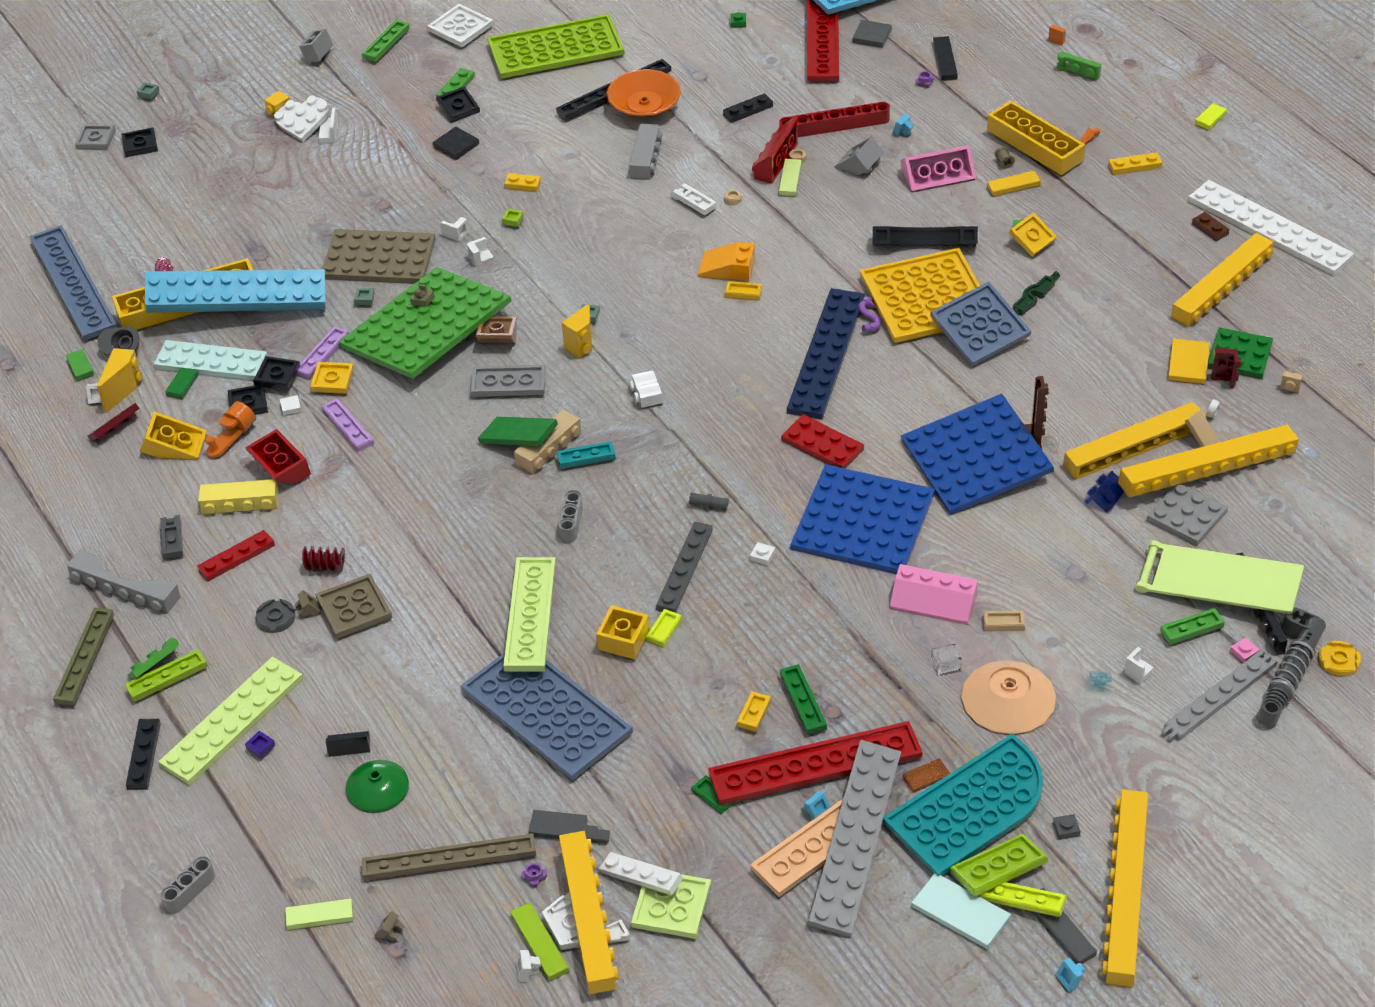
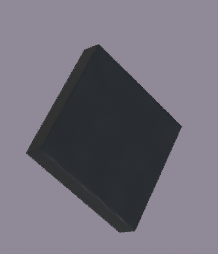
(458, 104)
(139, 142)
(456, 142)
(276, 373)
(252, 396)

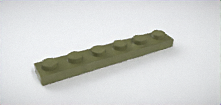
(83, 657)

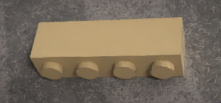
(534, 457)

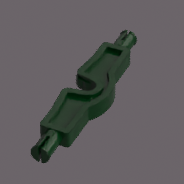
(1039, 289)

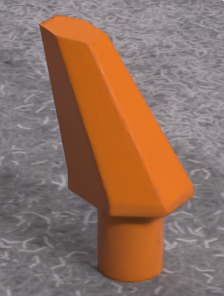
(1089, 135)

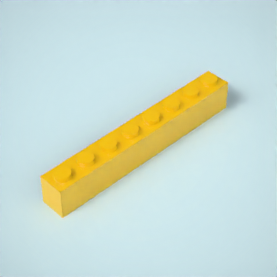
(1222, 279)
(1129, 442)
(587, 912)

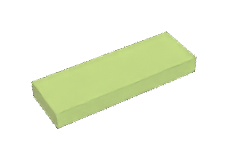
(790, 177)
(319, 914)

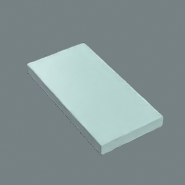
(961, 911)

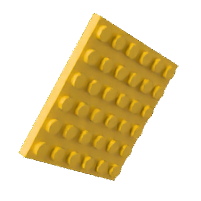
(916, 286)

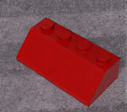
(776, 151)

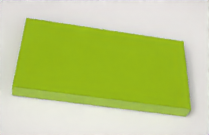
(998, 864)

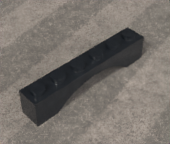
(924, 235)

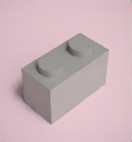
(316, 45)

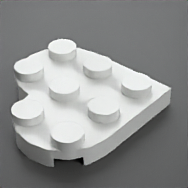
(302, 119)

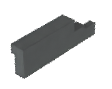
(553, 824)

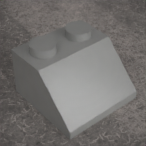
(861, 157)

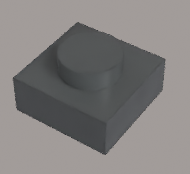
(1066, 826)

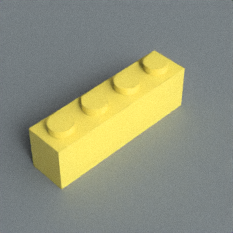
(238, 496)

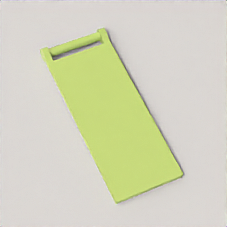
(1222, 578)

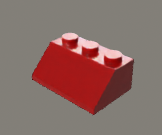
(279, 458)

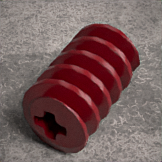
(323, 560)

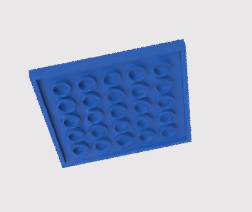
(976, 454)
(863, 519)

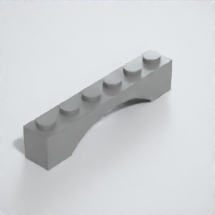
(156, 593)

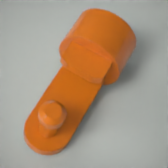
(237, 421)

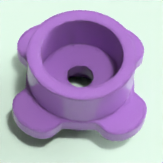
(925, 78)
(534, 868)

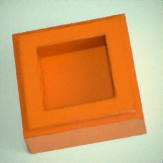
(1057, 34)

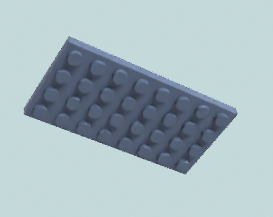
(549, 714)

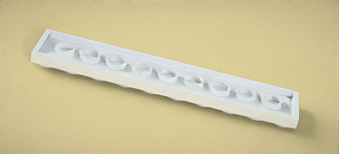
(1283, 232)

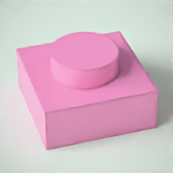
(1244, 650)

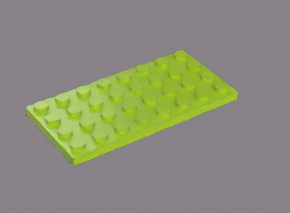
(555, 46)

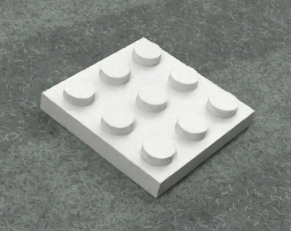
(460, 25)

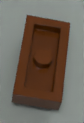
(1210, 226)

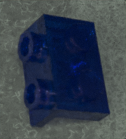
(1106, 491)

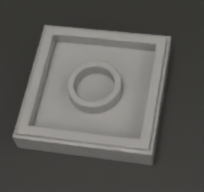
(95, 137)

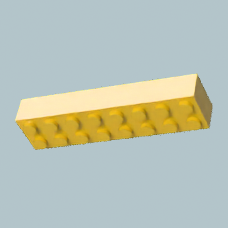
(132, 309)

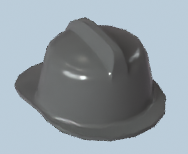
(118, 338)

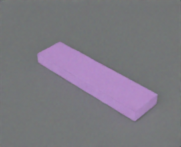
(321, 352)
(347, 425)

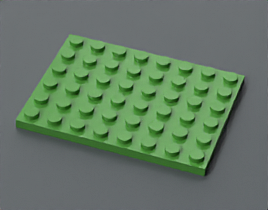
(415, 336)

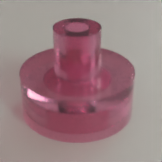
(163, 264)

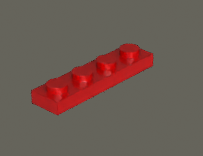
(236, 555)

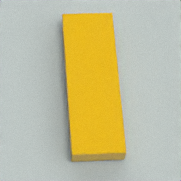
(1013, 183)

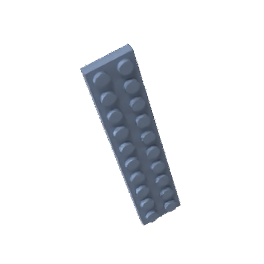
(73, 282)

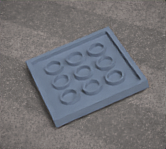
(980, 323)

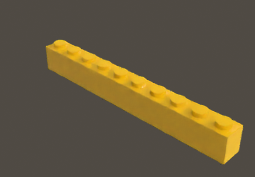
(1208, 460)
(1126, 888)

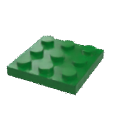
(1251, 348)

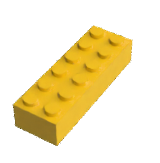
(1036, 137)

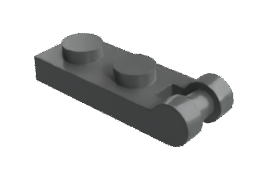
(171, 537)

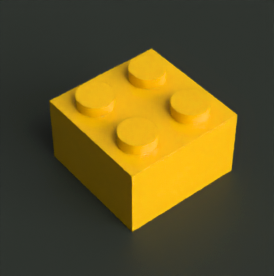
(622, 632)

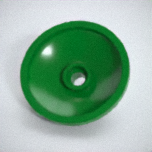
(378, 793)

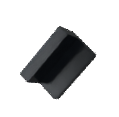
(348, 743)

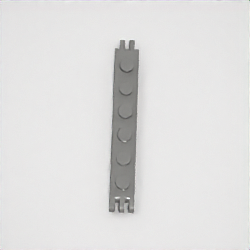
(1218, 696)

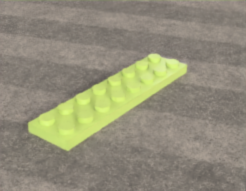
(530, 614)
(230, 720)

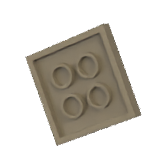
(353, 606)

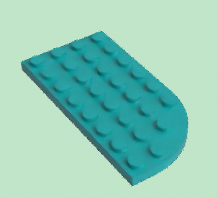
(970, 806)

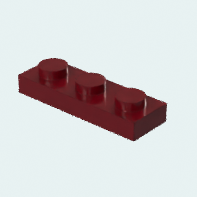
(114, 423)

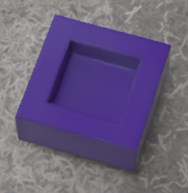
(260, 744)

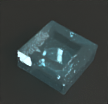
(1100, 678)

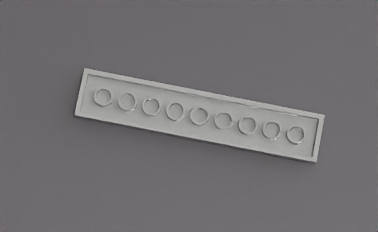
(854, 839)

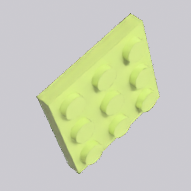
(673, 914)

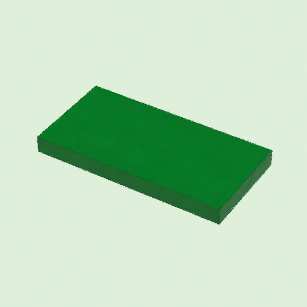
(518, 431)

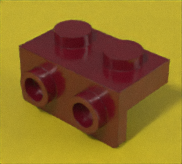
(1225, 365)

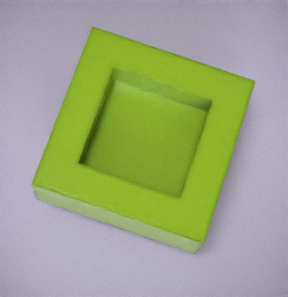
(512, 217)

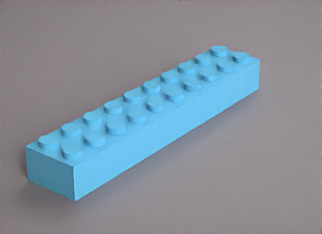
(235, 290)

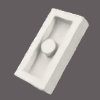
(329, 128)

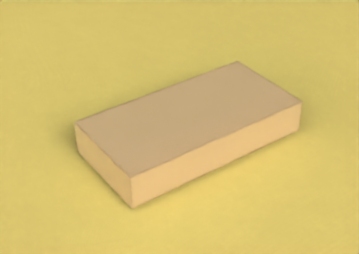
(1201, 429)
(1003, 620)

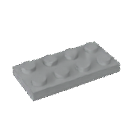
(508, 380)

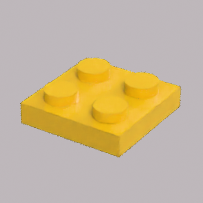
(1032, 234)
(332, 377)

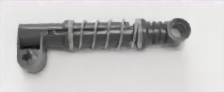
(1298, 655)

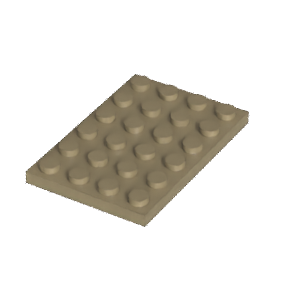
(378, 256)

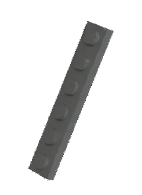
(684, 567)

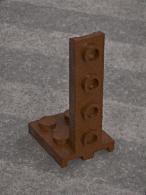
(1037, 427)

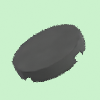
(275, 616)

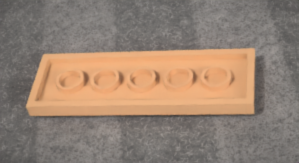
(798, 854)

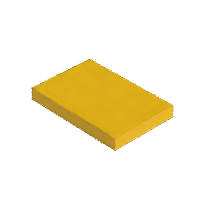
(1189, 361)

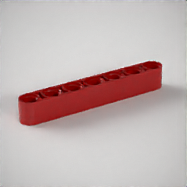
(841, 119)

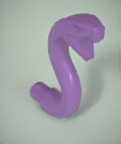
(868, 303)

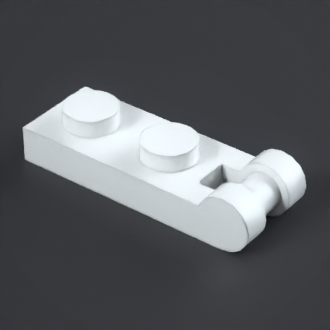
(694, 199)

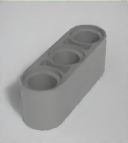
(570, 516)
(187, 884)

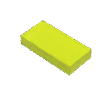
(1211, 116)
(664, 628)

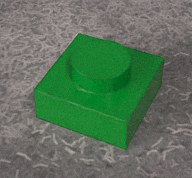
(738, 20)

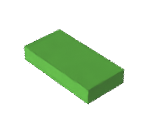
(79, 365)

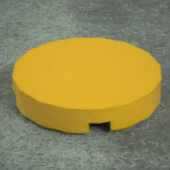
(1339, 658)

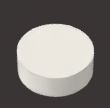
(1213, 408)

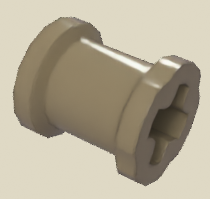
(1005, 158)

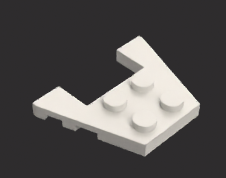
(562, 925)

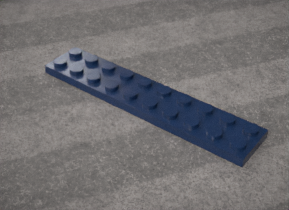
(825, 354)

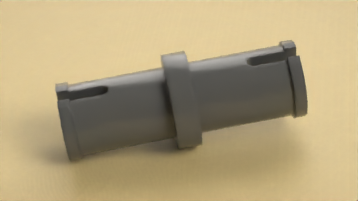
(708, 501)

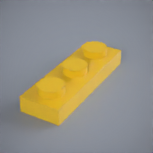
(1135, 163)

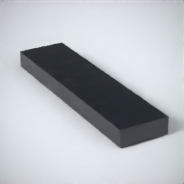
(945, 58)

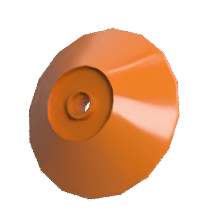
(643, 92)

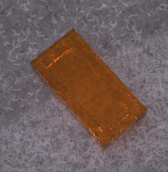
(925, 775)

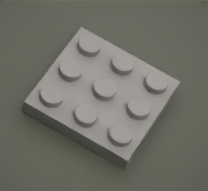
(1187, 513)

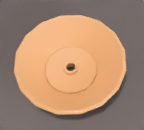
(1008, 697)

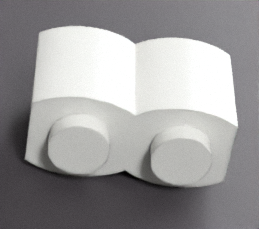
(646, 389)

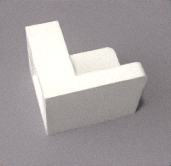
(455, 231)
(478, 251)
(1136, 667)

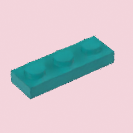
(586, 455)

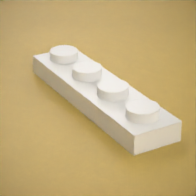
(641, 873)

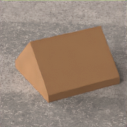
(497, 331)

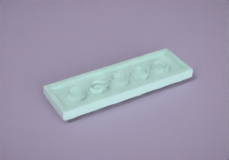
(210, 359)

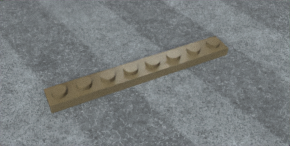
(448, 857)

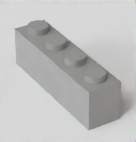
(645, 151)

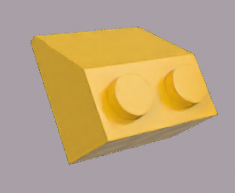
(578, 332)

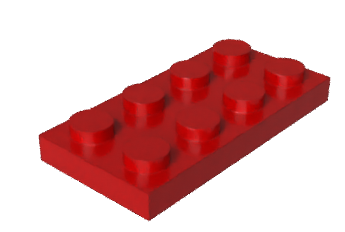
(822, 442)

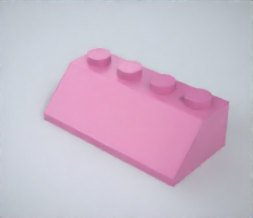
(938, 168)
(934, 594)

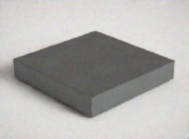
(872, 33)

